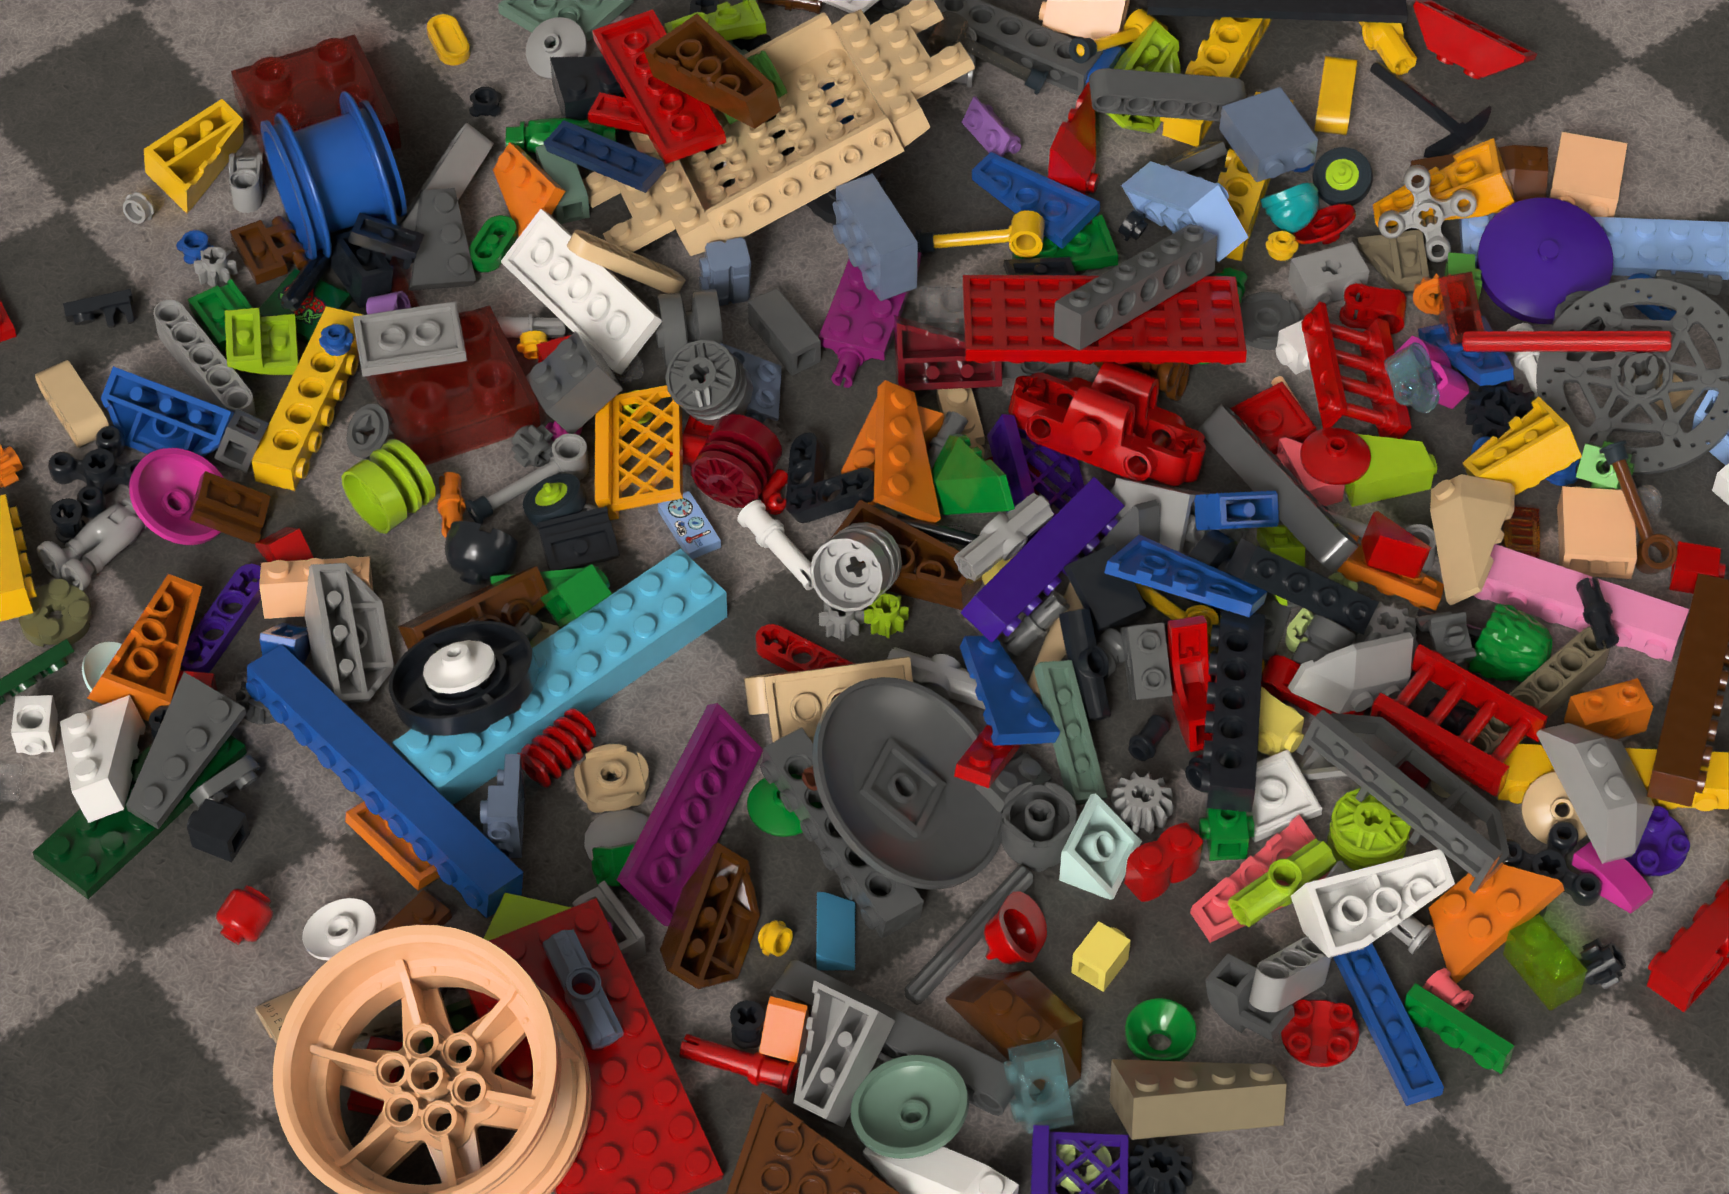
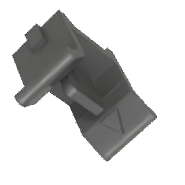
(1449, 636)

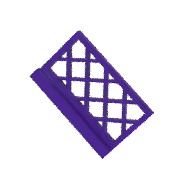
(1012, 459)
(1045, 1160)

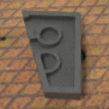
(444, 252)

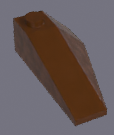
(1524, 166)
(499, 602)

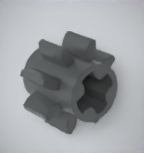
(532, 445)

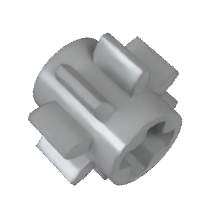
(215, 266)
(840, 623)

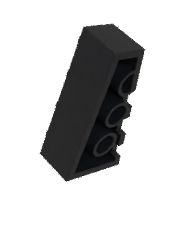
(579, 82)

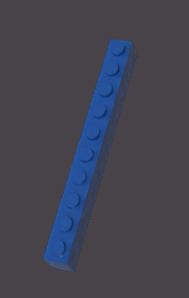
(383, 780)

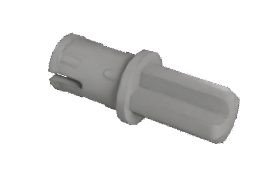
(517, 325)

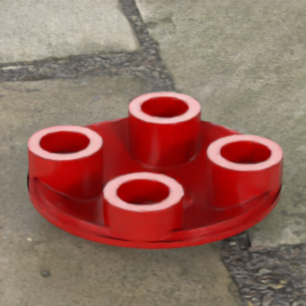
(1321, 1033)

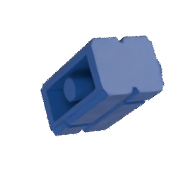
(1236, 510)

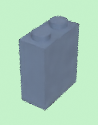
(1268, 134)

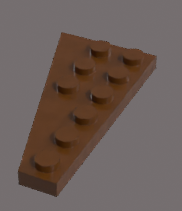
(792, 1158)

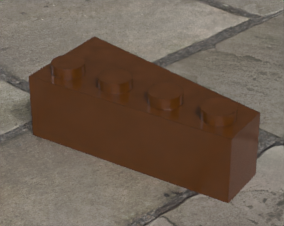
(713, 71)
(927, 563)

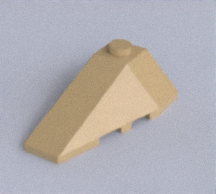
(1466, 526)

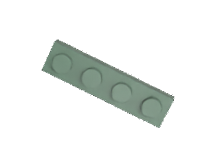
(1074, 744)

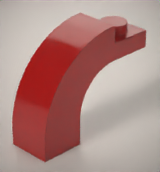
(1189, 677)

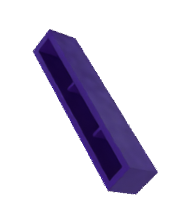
(1041, 561)

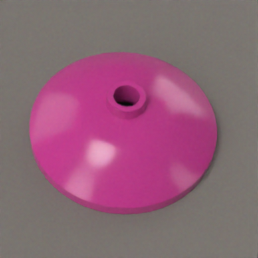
(171, 479)

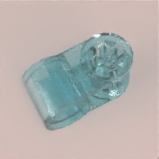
(1413, 378)

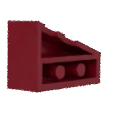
(936, 359)

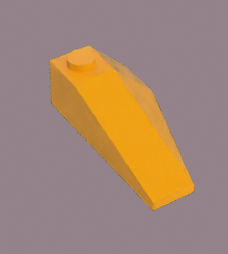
(1474, 169)

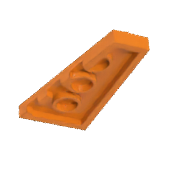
(901, 458)

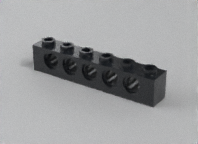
(1235, 712)

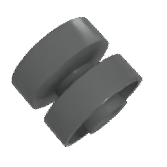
(683, 326)

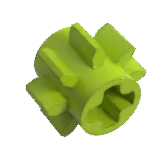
(886, 615)

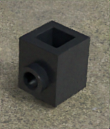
(218, 829)

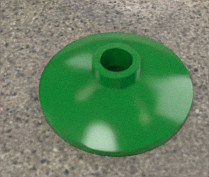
(769, 812)

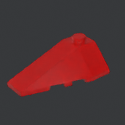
(1074, 148)

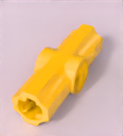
(1390, 45)

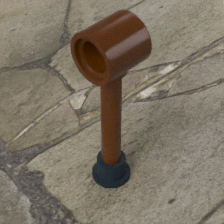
(1616, 456)

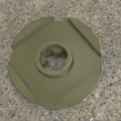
(53, 597)

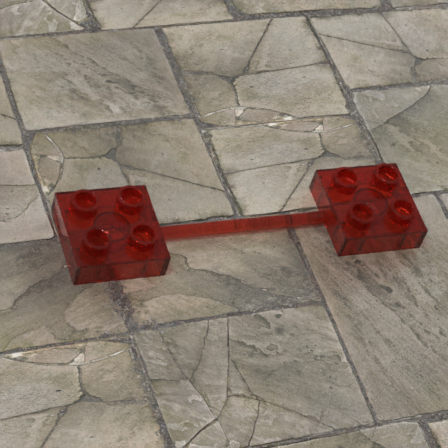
(432, 408)

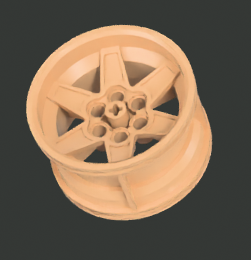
(411, 965)

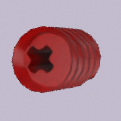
(556, 746)

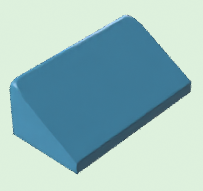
(835, 933)

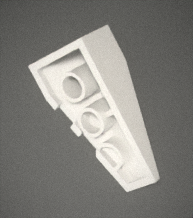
(1364, 904)
(940, 1173)

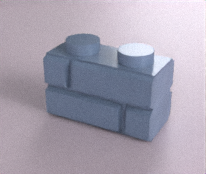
(726, 270)

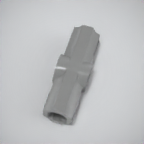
(1003, 536)
(942, 675)

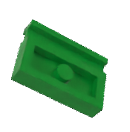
(210, 309)

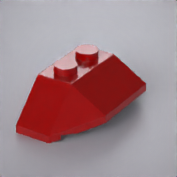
(1466, 42)

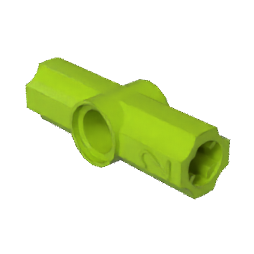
(1266, 894)

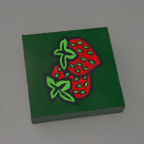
(311, 309)

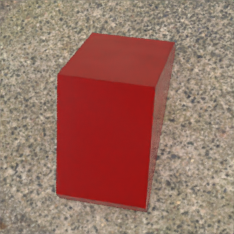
(284, 545)
(1393, 548)

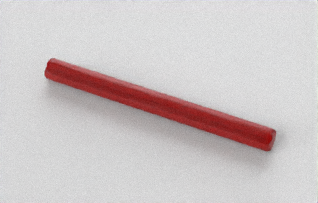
(1567, 341)

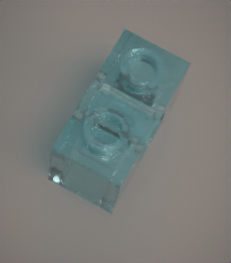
(1053, 1103)

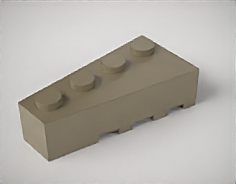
(1195, 1097)

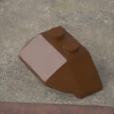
(712, 921)
(1019, 1011)

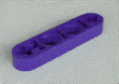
(218, 619)

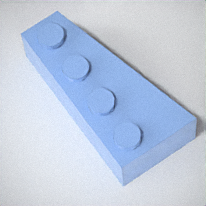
(1182, 199)

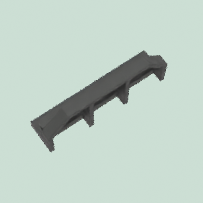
(1334, 740)

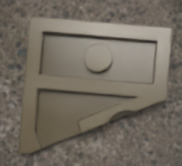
(1399, 259)

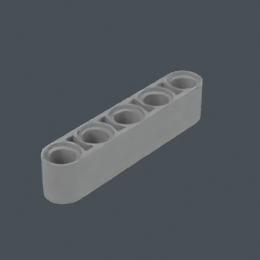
(454, 168)
(201, 358)

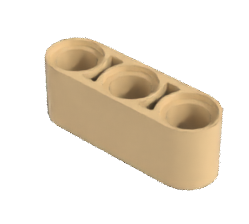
(71, 402)

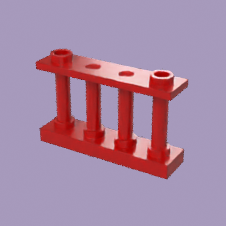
(1375, 346)
(1455, 751)

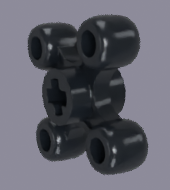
(96, 469)
(1553, 862)

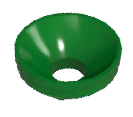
(1163, 1018)

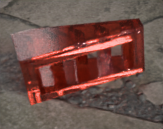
(1534, 531)

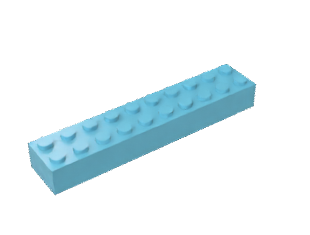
(580, 670)

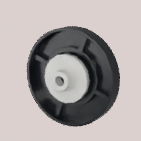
(463, 678)

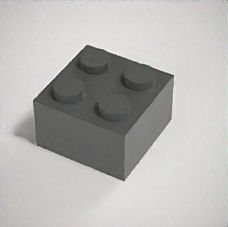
(573, 383)

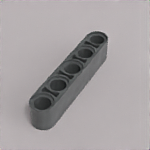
(1163, 94)

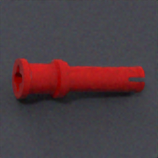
(756, 1067)

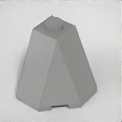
(1176, 511)

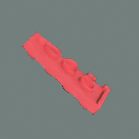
(1213, 911)

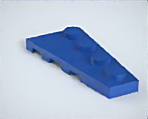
(1022, 189)

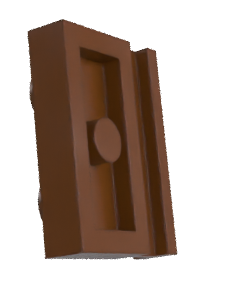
(229, 507)

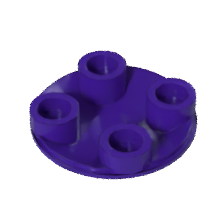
(1661, 846)

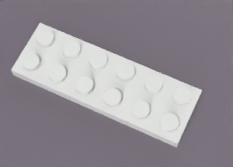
(581, 292)

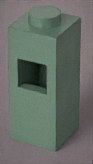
(575, 202)

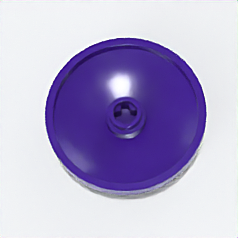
(1540, 255)

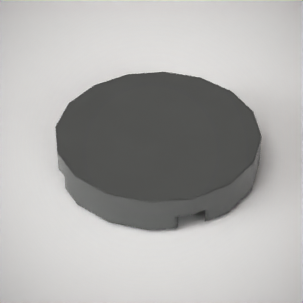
(1263, 329)

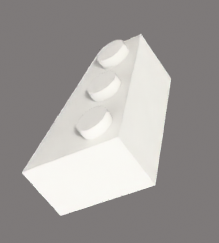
(100, 755)

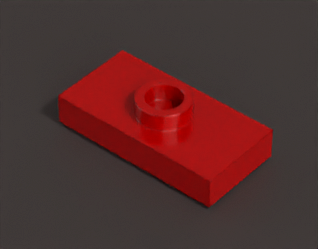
(615, 113)

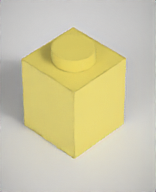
(1101, 956)

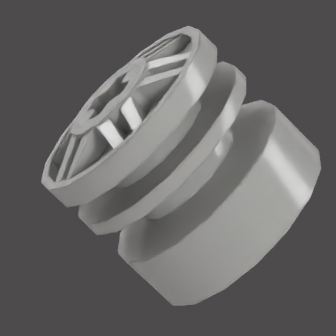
(845, 581)

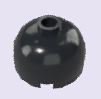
(478, 552)

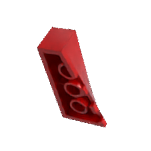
(1695, 956)

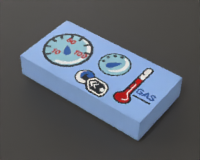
(689, 526)

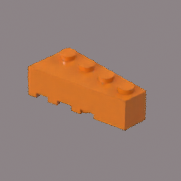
(153, 650)

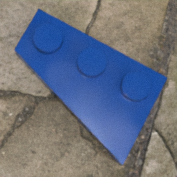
(1481, 367)

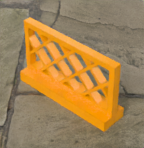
(610, 456)

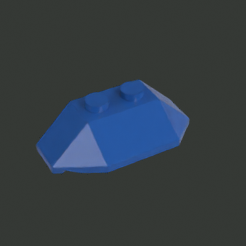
(162, 417)

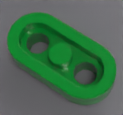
(488, 248)

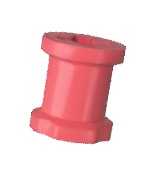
(1447, 990)

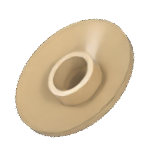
(1540, 805)

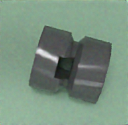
(1323, 638)

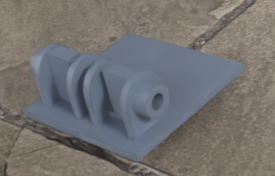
(765, 382)

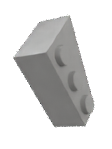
(838, 1052)

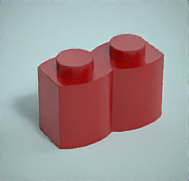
(1163, 862)

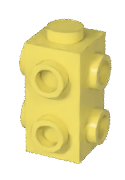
(1278, 726)

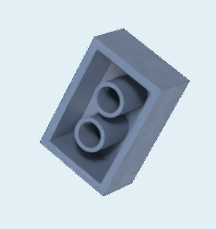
(875, 237)

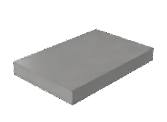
(409, 338)

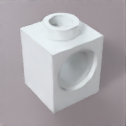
(37, 713)

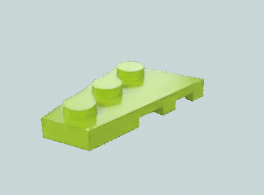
(731, 22)

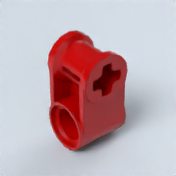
(1373, 304)

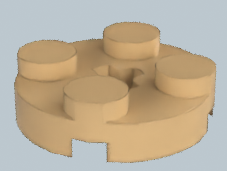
(612, 795)

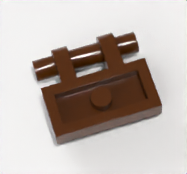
(259, 250)

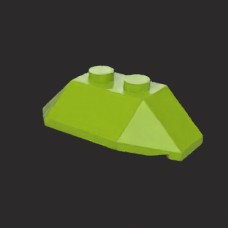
(1153, 52)

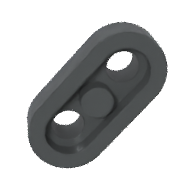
(238, 774)

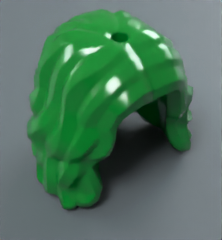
(1511, 645)

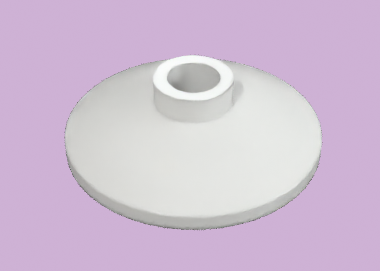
(337, 927)

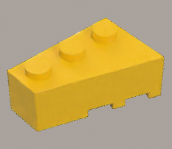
(194, 153)
(1527, 451)

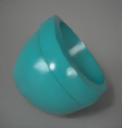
(1292, 207)

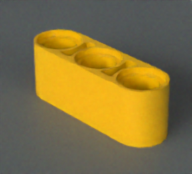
(1335, 95)

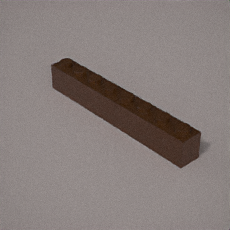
(1694, 696)

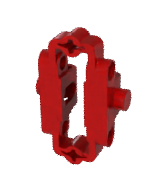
(1109, 424)

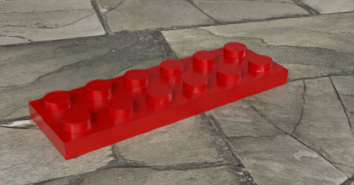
(670, 117)

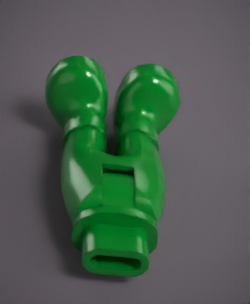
(540, 129)

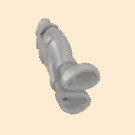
(93, 545)

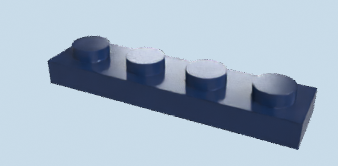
(604, 156)

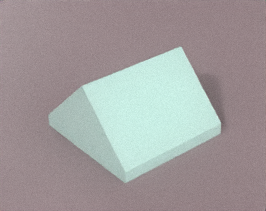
(1097, 850)

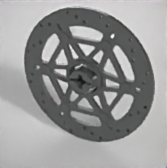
(1643, 390)

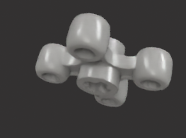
(1431, 225)

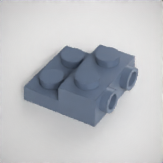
(504, 809)

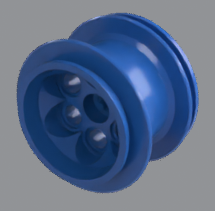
(333, 173)

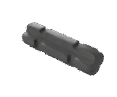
(1711, 284)

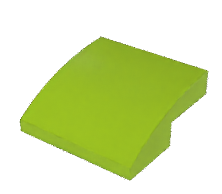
(261, 343)

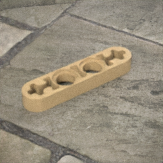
(625, 262)

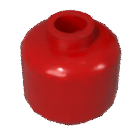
(244, 915)

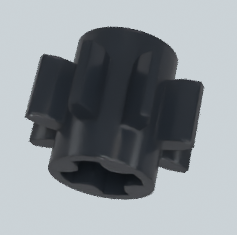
(1602, 963)

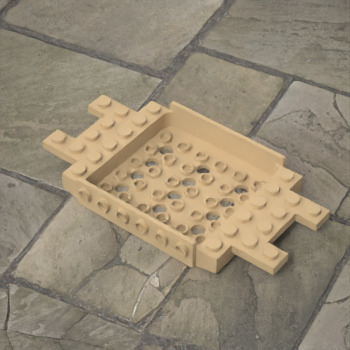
(875, 71)

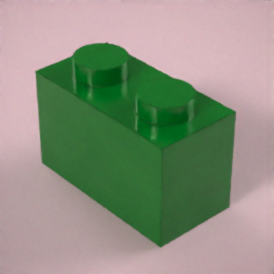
(577, 595)

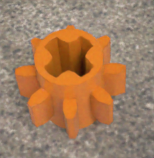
(9, 466)

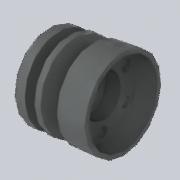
(726, 386)

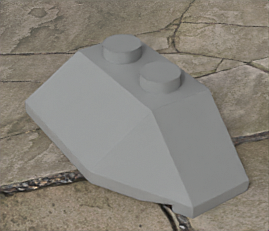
(346, 632)
(1357, 674)
(1600, 787)

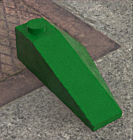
(968, 482)

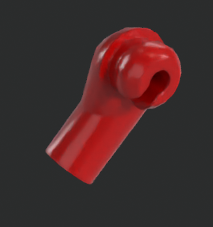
(771, 494)

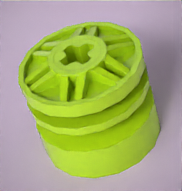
(388, 486)
(1366, 832)

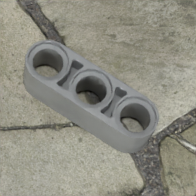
(1288, 976)

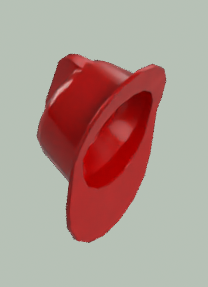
(1016, 930)

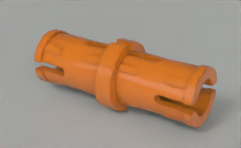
(451, 503)

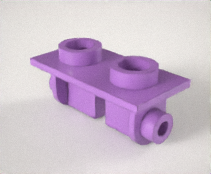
(989, 129)

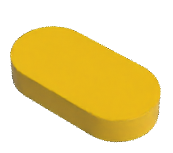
(448, 39)

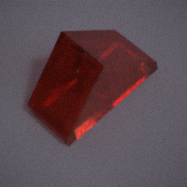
(1458, 306)

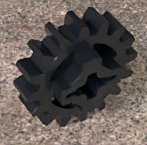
(1495, 406)

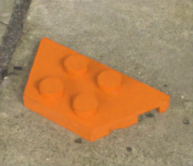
(1479, 923)

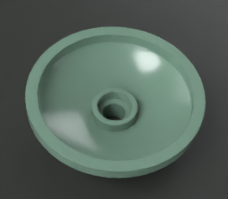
(906, 1092)

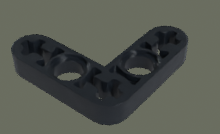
(810, 499)

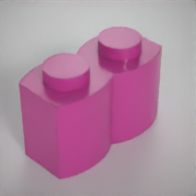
(1449, 382)

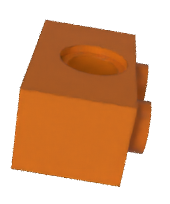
(1611, 710)

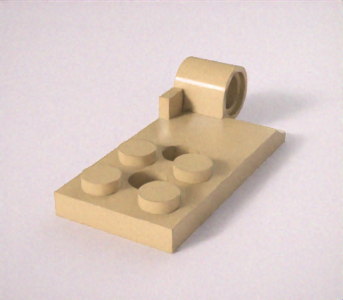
(801, 697)

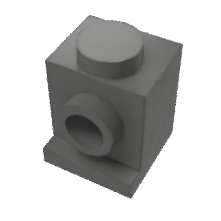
(241, 440)

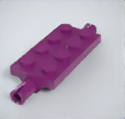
(859, 324)

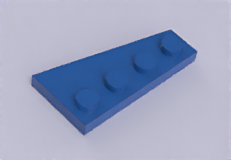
(1178, 574)
(1008, 699)

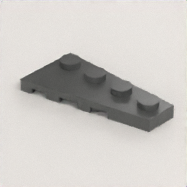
(186, 742)

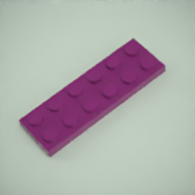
(690, 812)

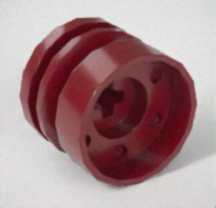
(736, 460)

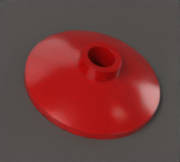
(1327, 225)
(1335, 466)

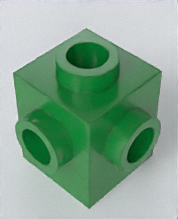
(1226, 833)

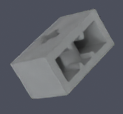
(1327, 274)

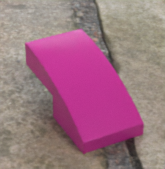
(1619, 879)

